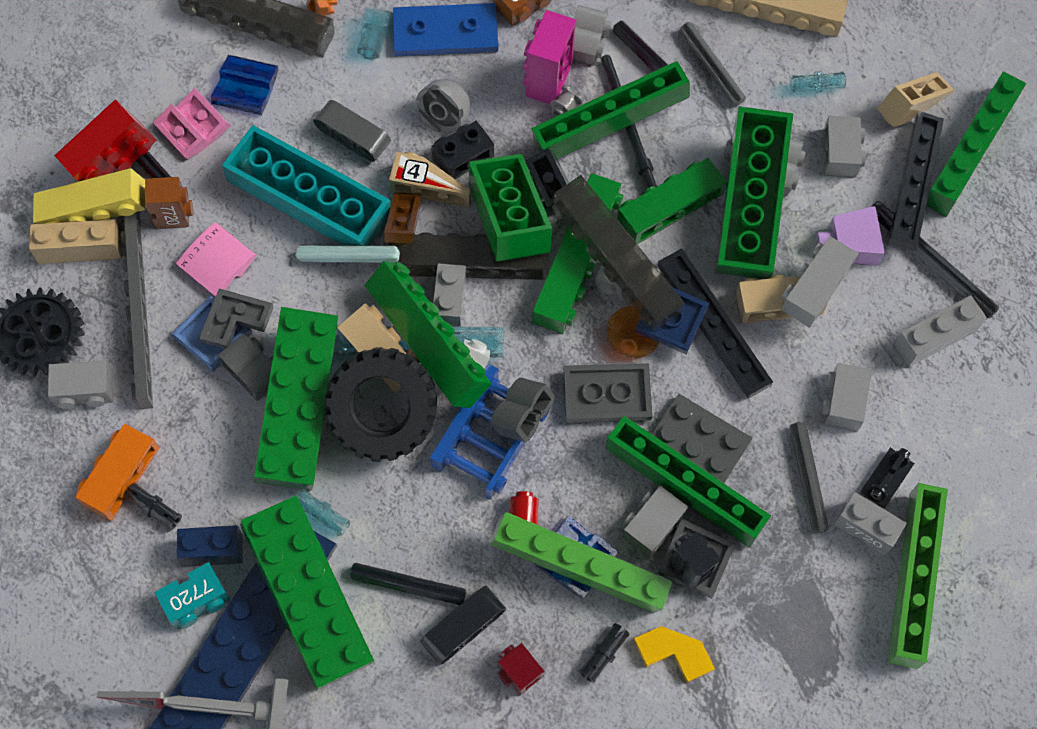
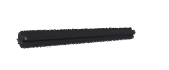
(942, 266)

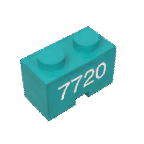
(193, 597)

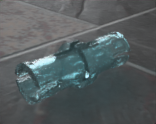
(818, 81)
(322, 513)

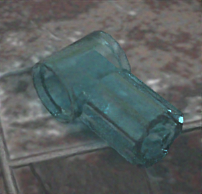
(375, 26)

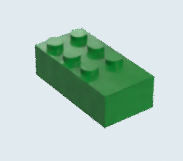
(509, 207)

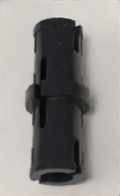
(152, 506)
(604, 653)

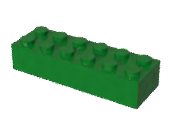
(754, 193)
(296, 399)
(306, 592)

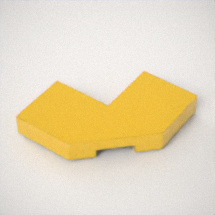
(687, 651)

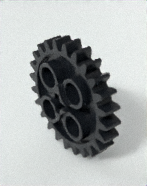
(61, 319)

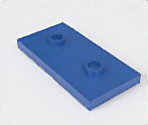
(445, 29)

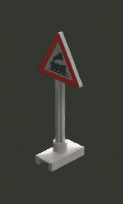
(265, 711)

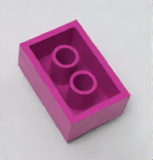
(549, 56)

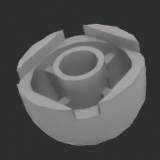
(443, 105)

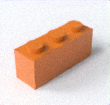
(115, 471)

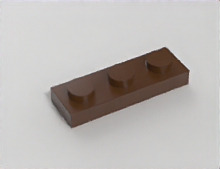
(403, 218)

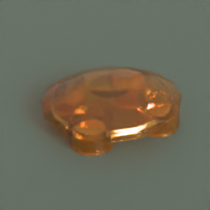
(623, 337)

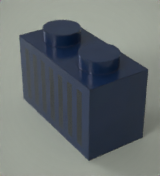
(210, 544)

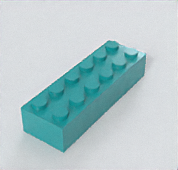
(306, 189)

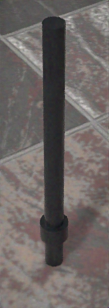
(643, 164)

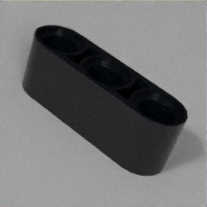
(463, 625)

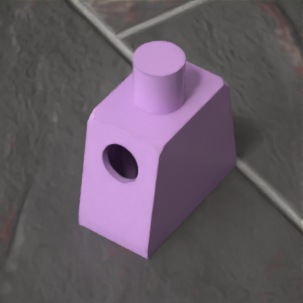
(859, 232)

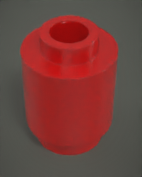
(524, 506)

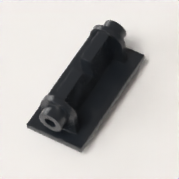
(888, 476)

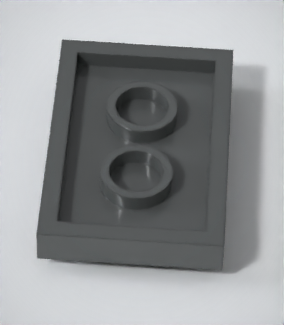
(607, 393)
(702, 437)

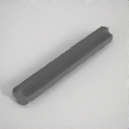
(712, 64)
(809, 477)

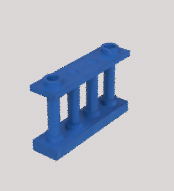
(462, 431)

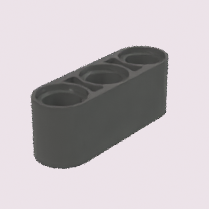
(352, 130)

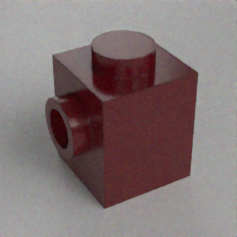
(519, 668)

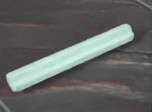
(370, 254)

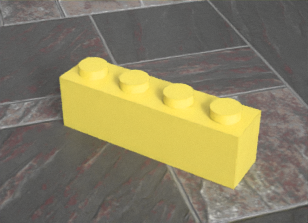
(91, 199)

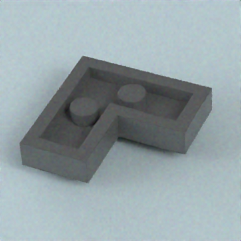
(232, 310)

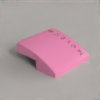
(191, 124)
(216, 259)

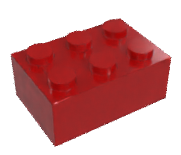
(106, 144)

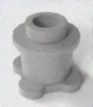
(566, 101)

